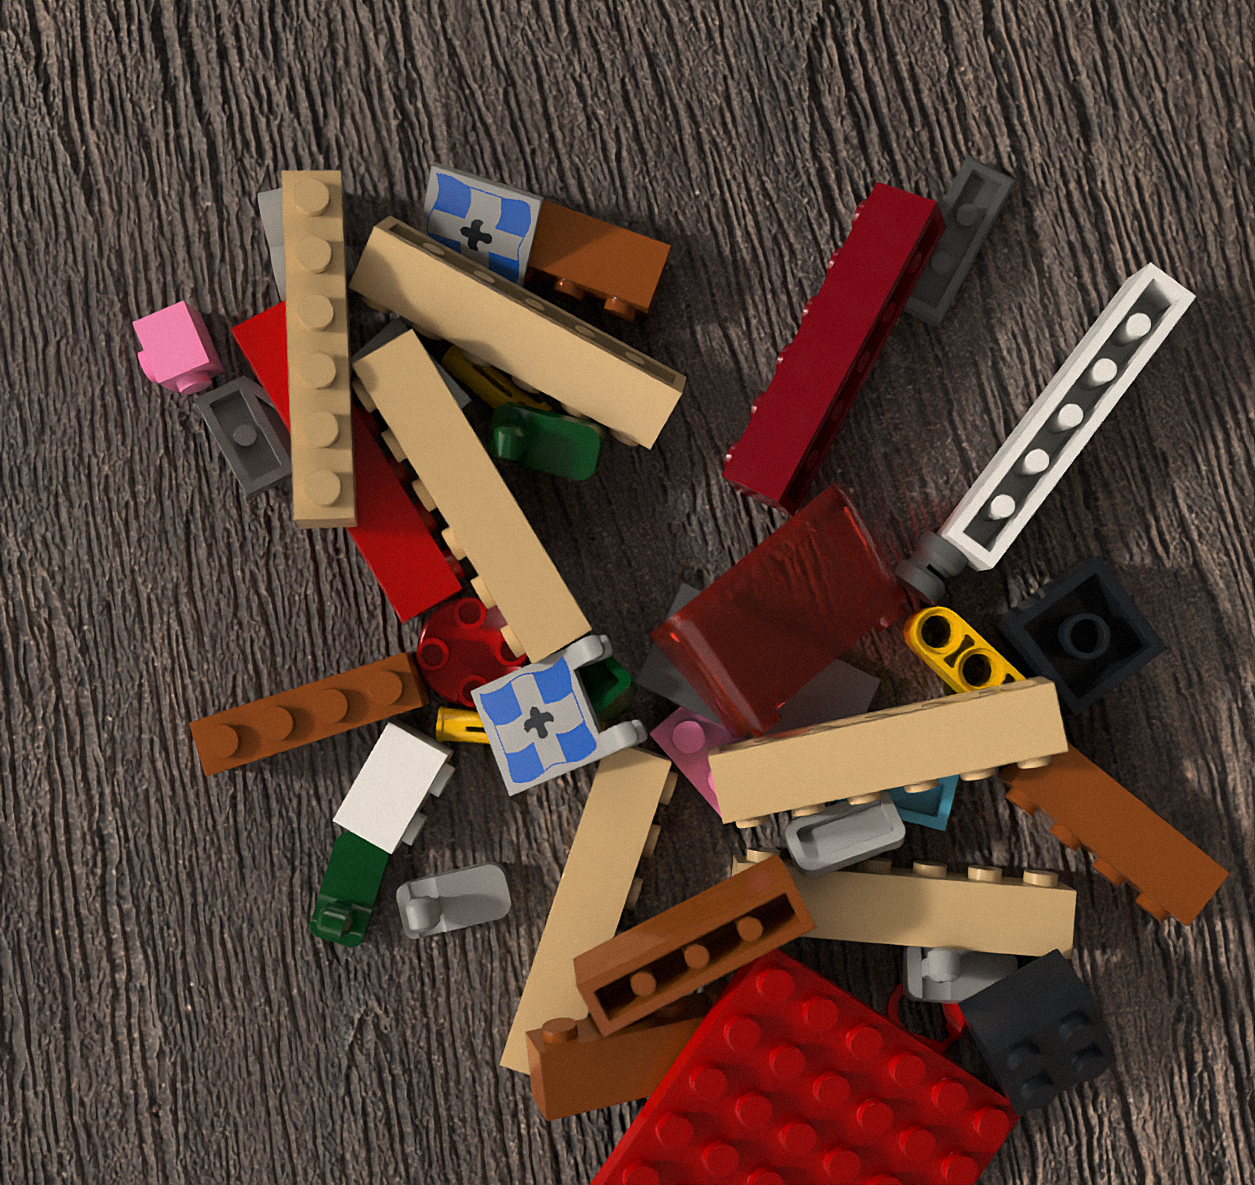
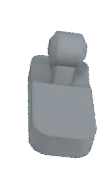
(844, 835)
(454, 899)
(951, 974)

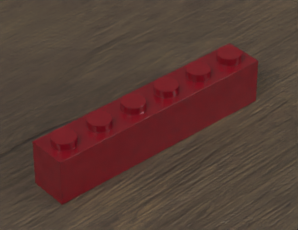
(834, 347)

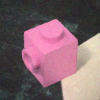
(177, 349)

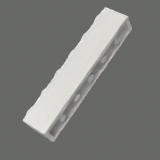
(1065, 416)

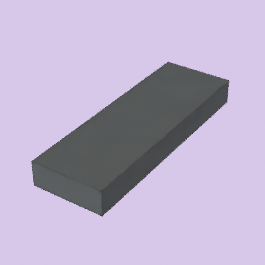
(969, 214)

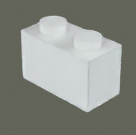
(394, 787)

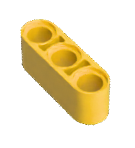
(958, 645)

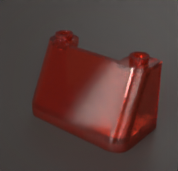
(783, 613)

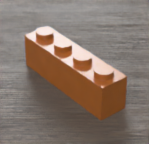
(597, 262)
(309, 712)
(1118, 831)
(691, 944)
(584, 1071)

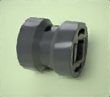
(930, 567)

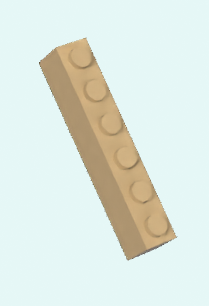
(516, 332)
(319, 349)
(471, 496)
(888, 750)
(593, 887)
(934, 905)

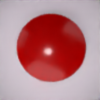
(464, 649)

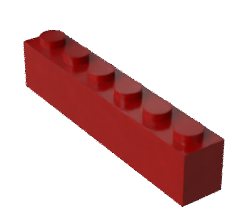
(391, 529)

